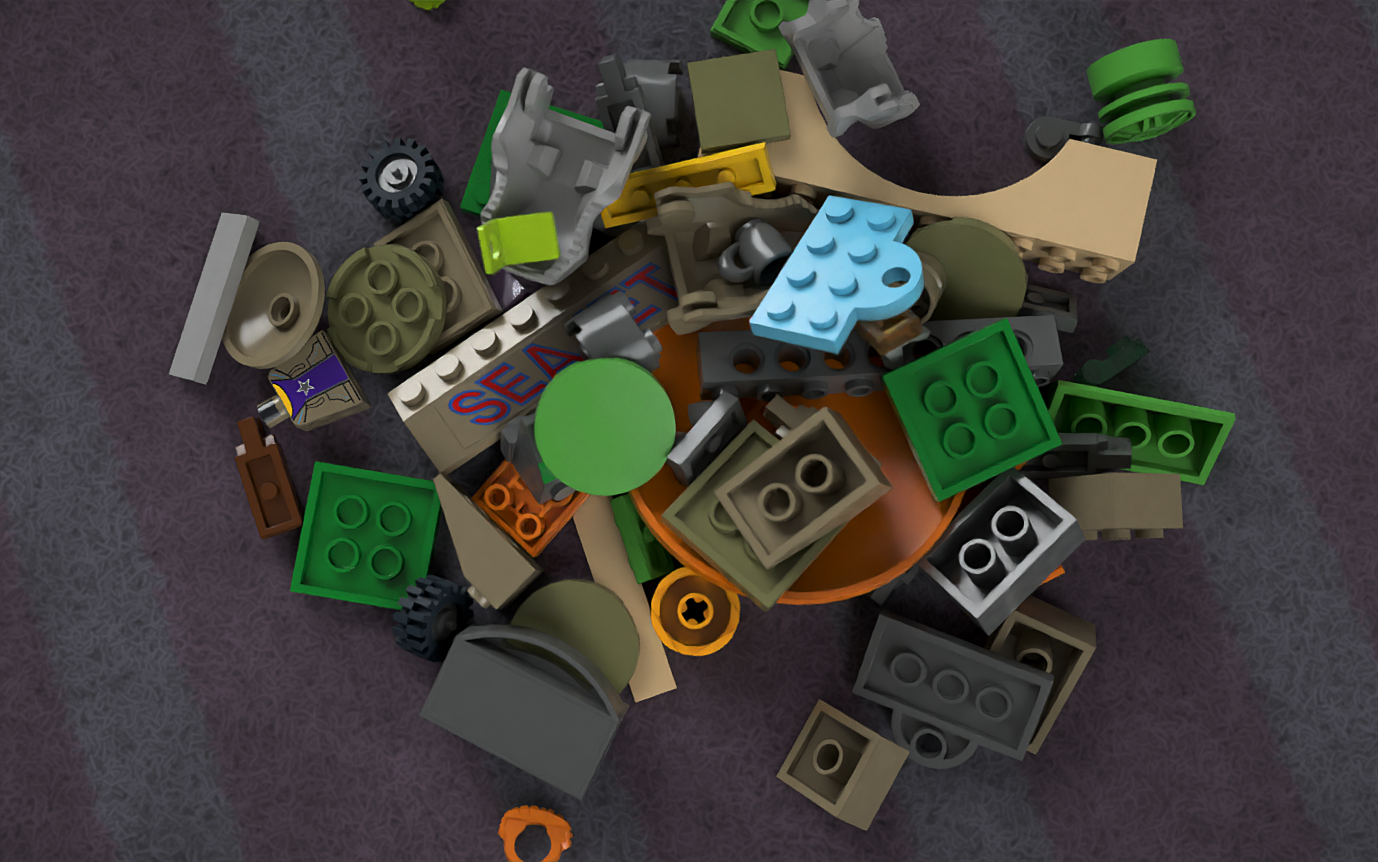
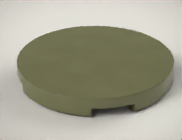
(980, 267)
(385, 309)
(588, 620)

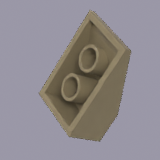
(803, 487)
(486, 553)
(1049, 642)

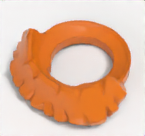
(517, 819)

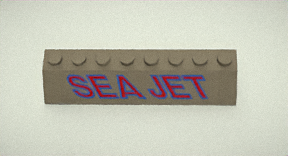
(502, 370)

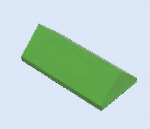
(1162, 432)

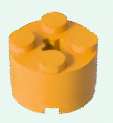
(690, 636)

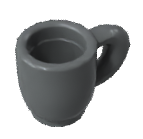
(760, 251)

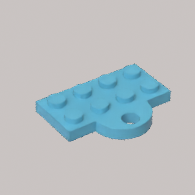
(842, 276)

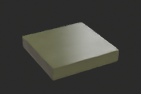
(738, 101)

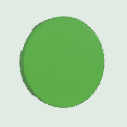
(604, 426)

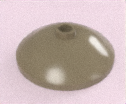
(275, 306)

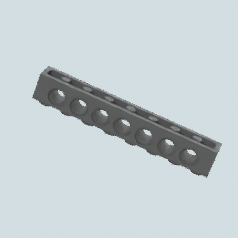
(860, 377)

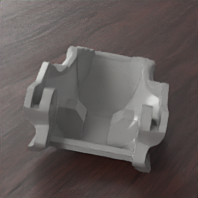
(847, 66)
(560, 168)

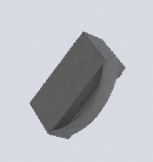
(527, 704)

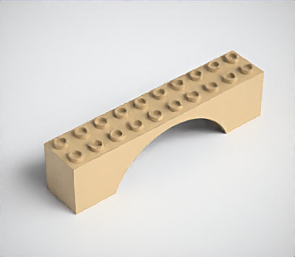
(1069, 215)

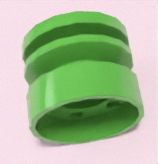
(1140, 91)

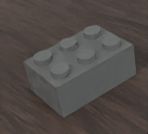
(1001, 549)

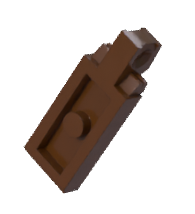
(267, 481)

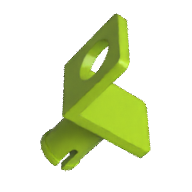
(518, 240)

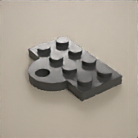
(950, 692)

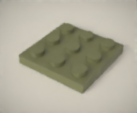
(710, 531)

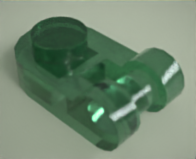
(1122, 355)

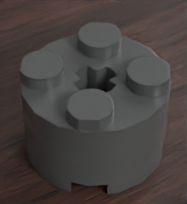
(662, 96)
(610, 331)

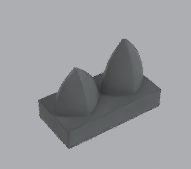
(713, 429)

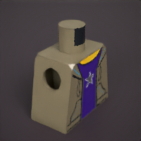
(313, 388)

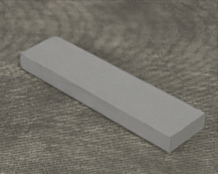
(214, 297)

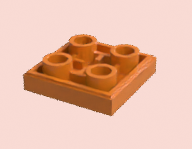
(517, 512)

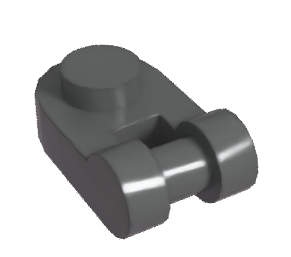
(1049, 134)

